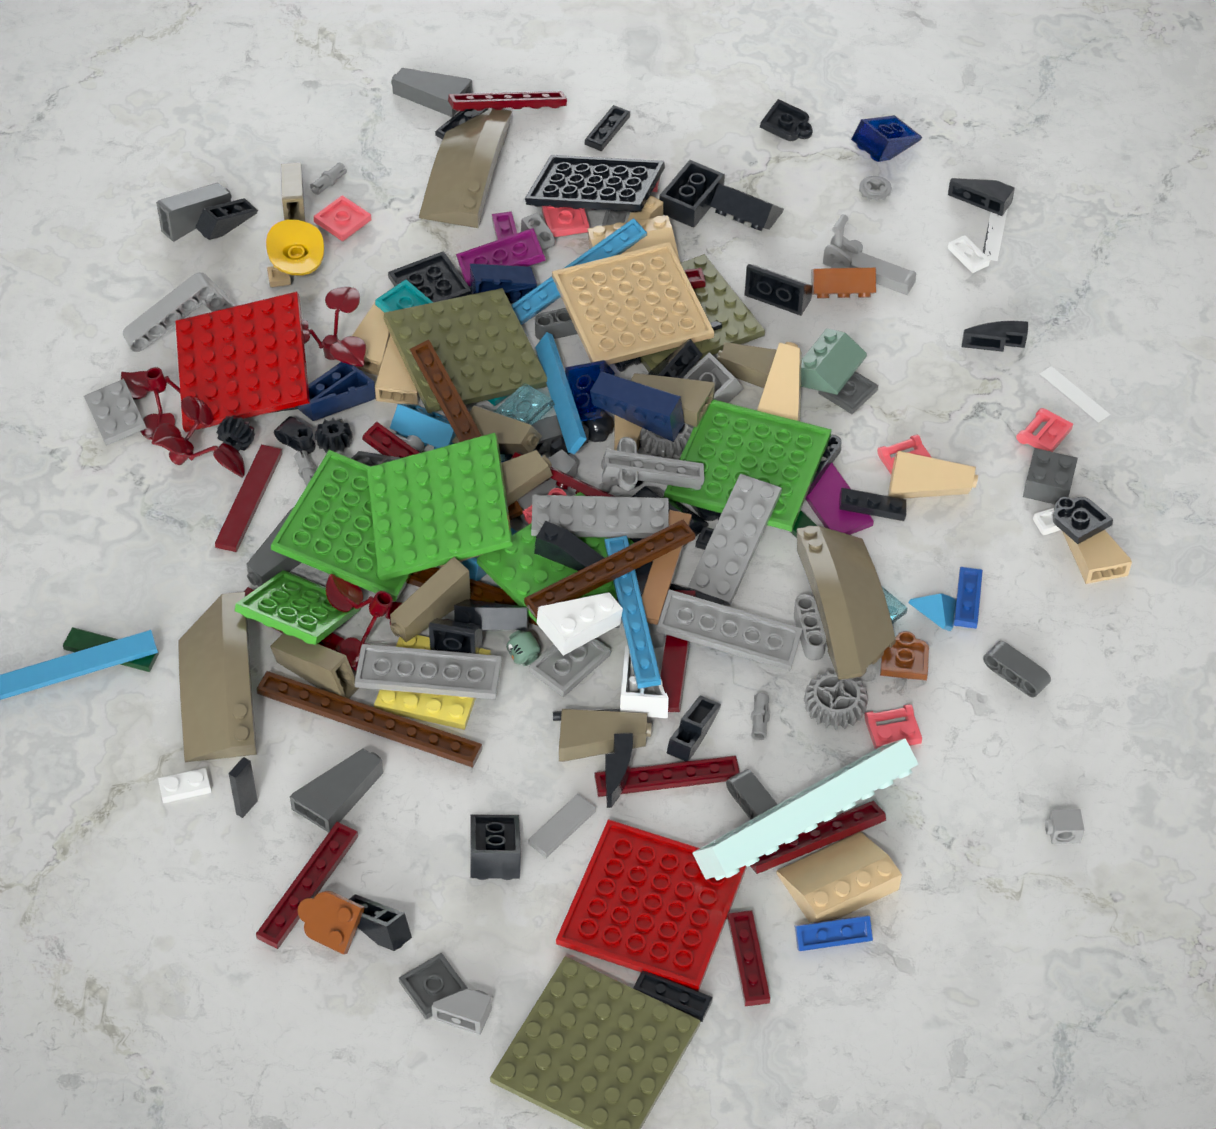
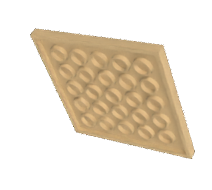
(632, 304)

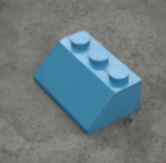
(429, 427)

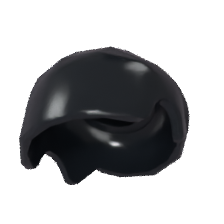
(600, 428)

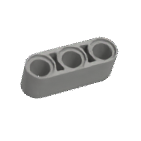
(808, 618)

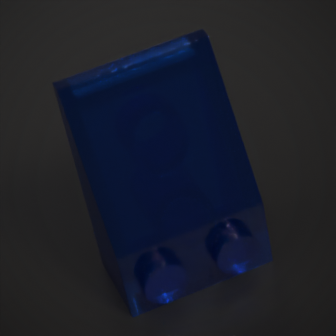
(884, 137)
(581, 380)

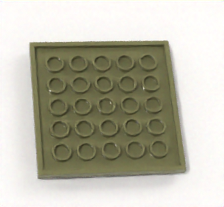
(719, 305)
(475, 341)
(595, 1050)

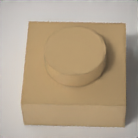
(277, 278)

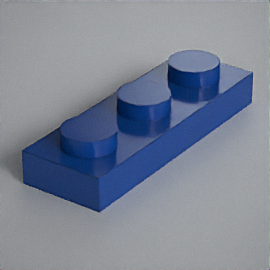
(968, 597)
(833, 933)

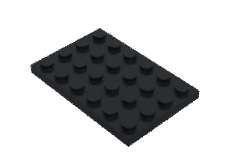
(595, 183)

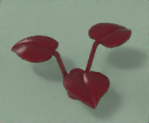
(351, 348)
(151, 380)
(181, 449)
(343, 597)

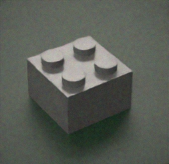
(1049, 476)

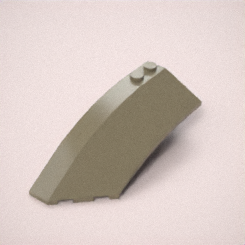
(465, 169)
(847, 598)
(217, 684)

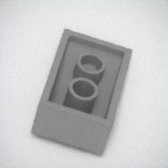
(713, 371)

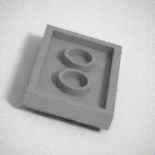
(115, 412)
(567, 671)

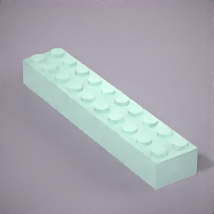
(805, 809)

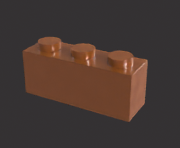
(843, 282)

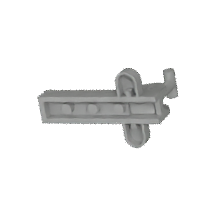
(848, 254)
(627, 467)

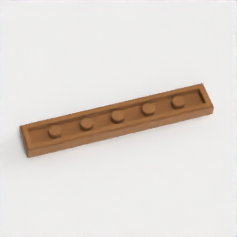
(662, 575)

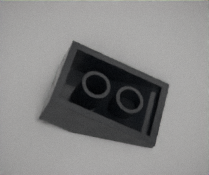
(495, 847)

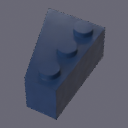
(514, 280)
(338, 390)

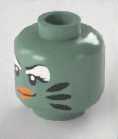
(523, 648)

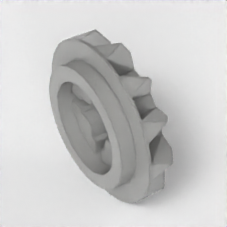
(875, 182)

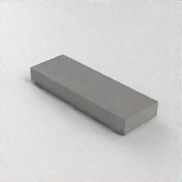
(562, 825)

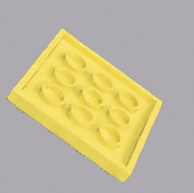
(433, 708)

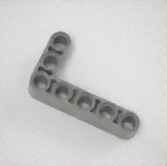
(175, 306)

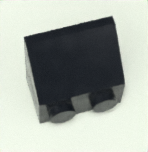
(455, 636)

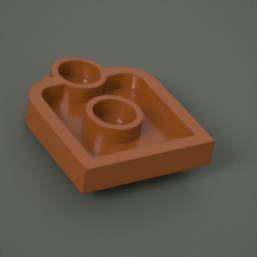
(906, 658)
(330, 920)

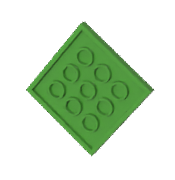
(294, 607)

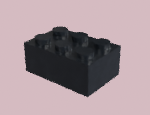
(691, 193)

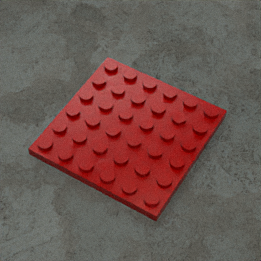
(244, 359)
(648, 906)

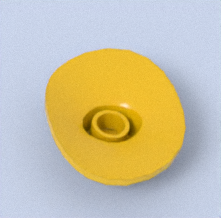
(295, 247)

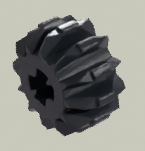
(235, 432)
(333, 435)

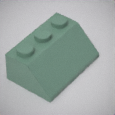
(831, 362)

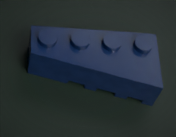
(639, 404)

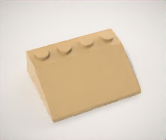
(658, 232)
(840, 878)

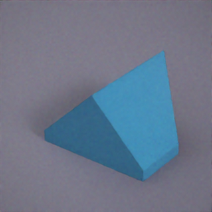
(937, 608)

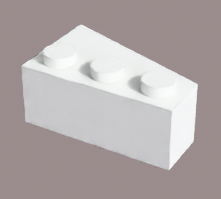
(579, 620)
(643, 700)

